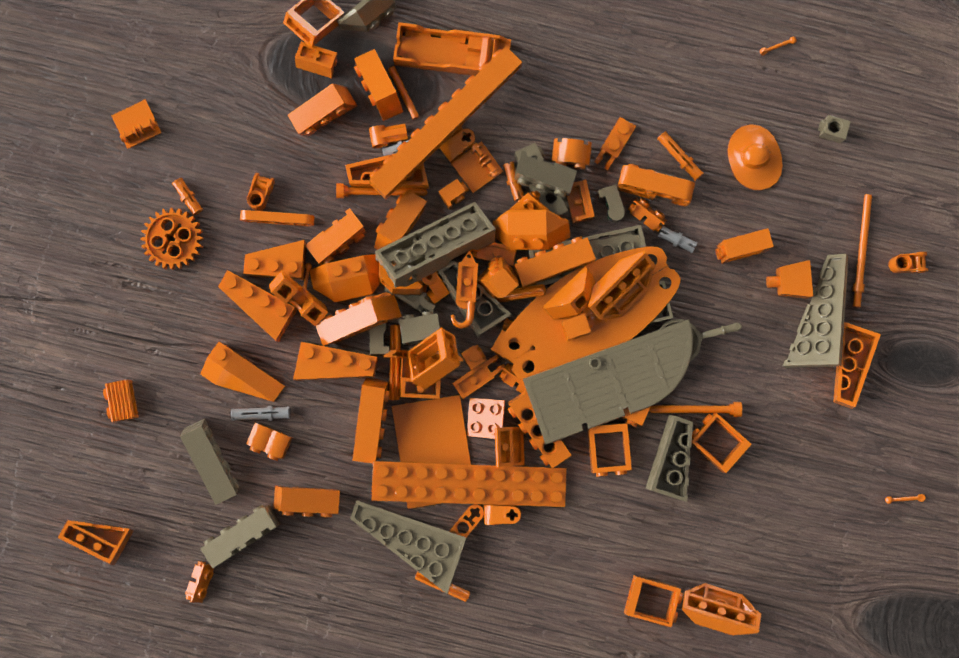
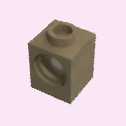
(841, 125)

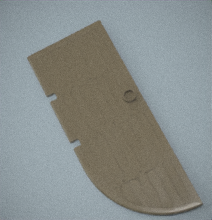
(610, 380)

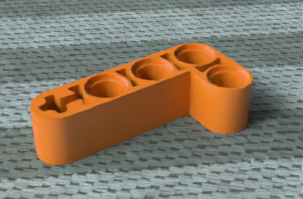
(657, 184)

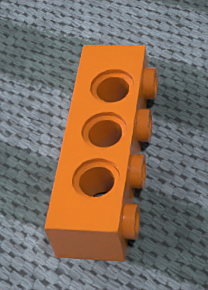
(558, 452)

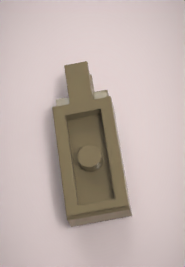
(416, 302)

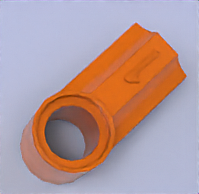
(383, 136)

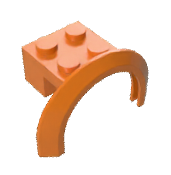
(407, 387)

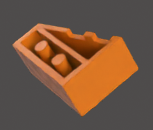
(378, 84)
(322, 109)
(400, 219)
(98, 540)

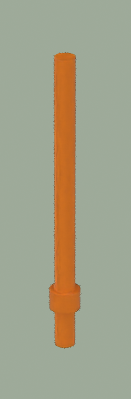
(858, 286)

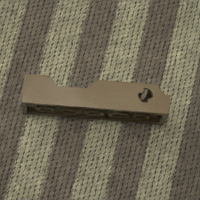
(440, 240)
(618, 241)

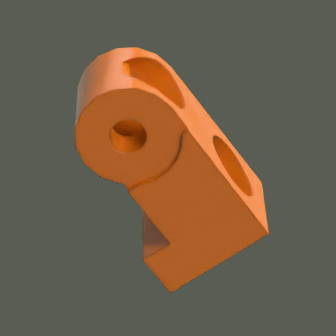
(436, 286)

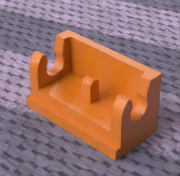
(316, 59)
(580, 202)

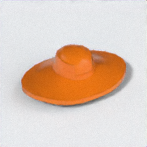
(755, 157)

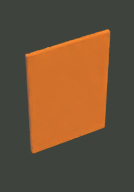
(431, 434)

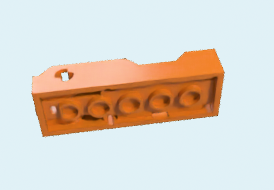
(446, 53)

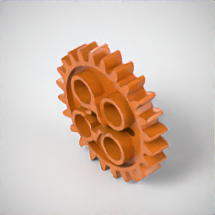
(157, 230)

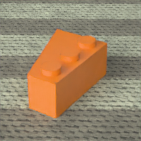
(336, 238)
(270, 262)
(498, 278)
(306, 501)

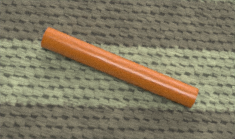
(403, 92)

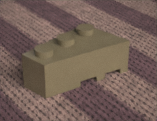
(544, 175)

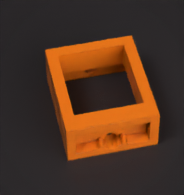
(303, 28)
(744, 246)
(438, 341)
(734, 455)
(603, 471)
(676, 598)

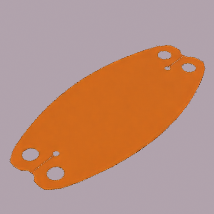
(547, 335)

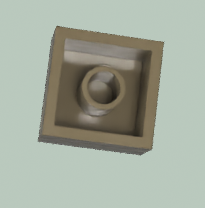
(418, 328)

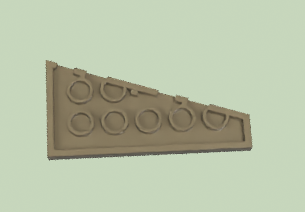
(822, 324)
(422, 546)

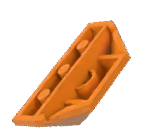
(531, 229)
(347, 278)
(621, 286)
(721, 610)

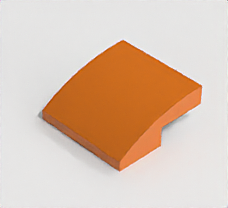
(509, 446)

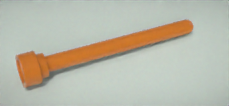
(343, 191)
(733, 409)

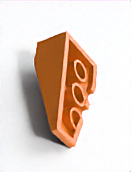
(233, 371)

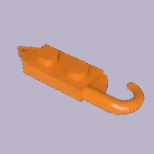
(466, 289)

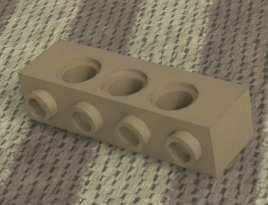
(561, 204)

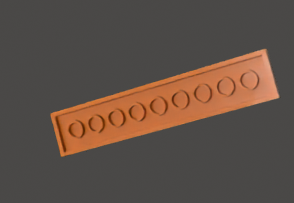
(468, 484)

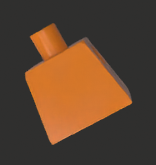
(793, 280)

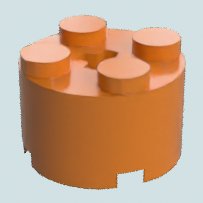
(572, 153)

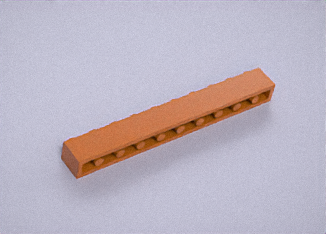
(445, 122)

